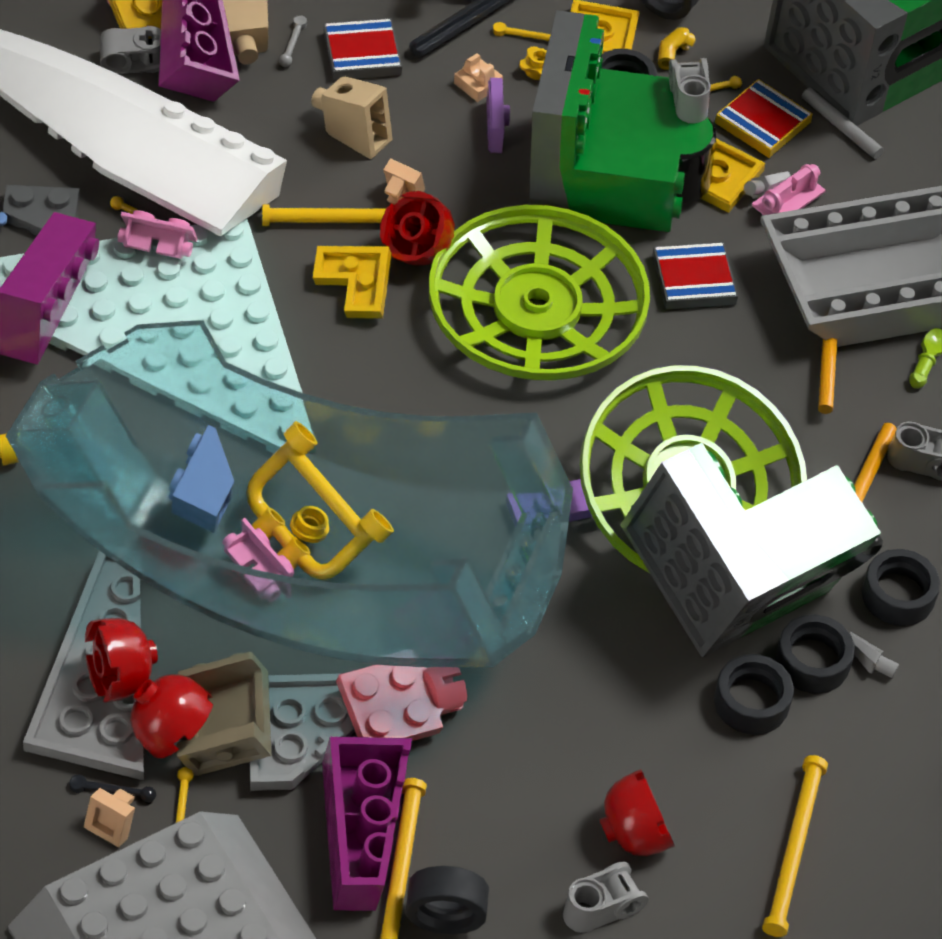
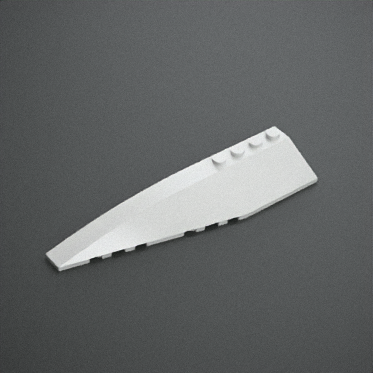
(140, 135)

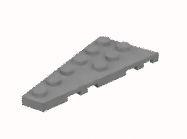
(70, 716)

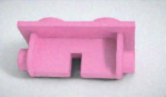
(792, 193)
(172, 234)
(254, 547)

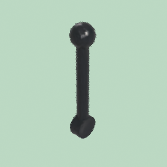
(79, 784)

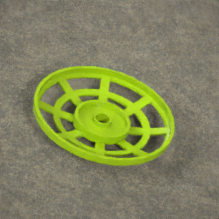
(539, 282)
(716, 420)

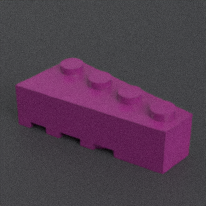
(196, 49)
(43, 285)
(362, 806)

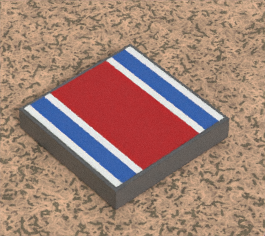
(362, 48)
(694, 275)

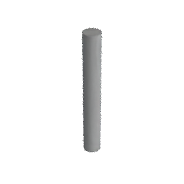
(842, 123)

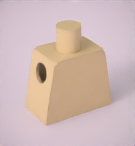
(247, 28)
(356, 114)

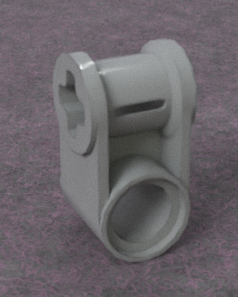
(129, 50)
(690, 89)
(917, 449)
(609, 894)

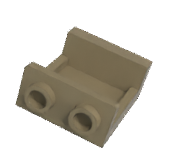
(239, 719)

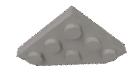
(302, 719)

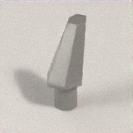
(758, 186)
(872, 657)

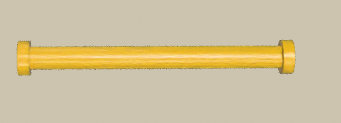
(320, 215)
(413, 791)
(776, 922)

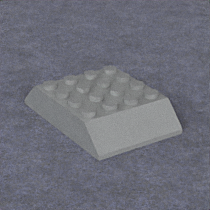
(864, 264)
(176, 884)

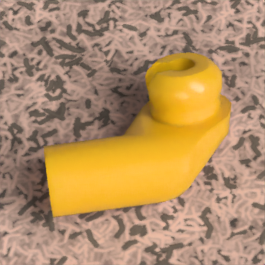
(667, 49)

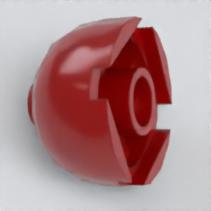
(417, 228)
(119, 658)
(168, 711)
(635, 817)

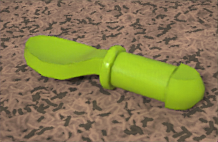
(931, 348)

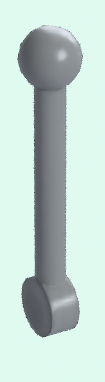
(299, 24)

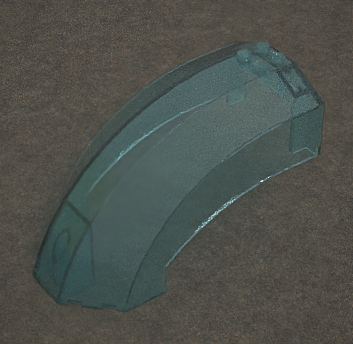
(469, 501)

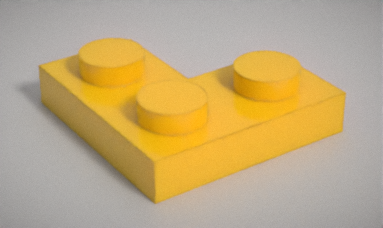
(362, 269)

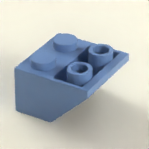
(206, 485)

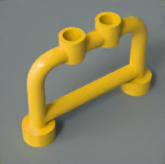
(366, 530)

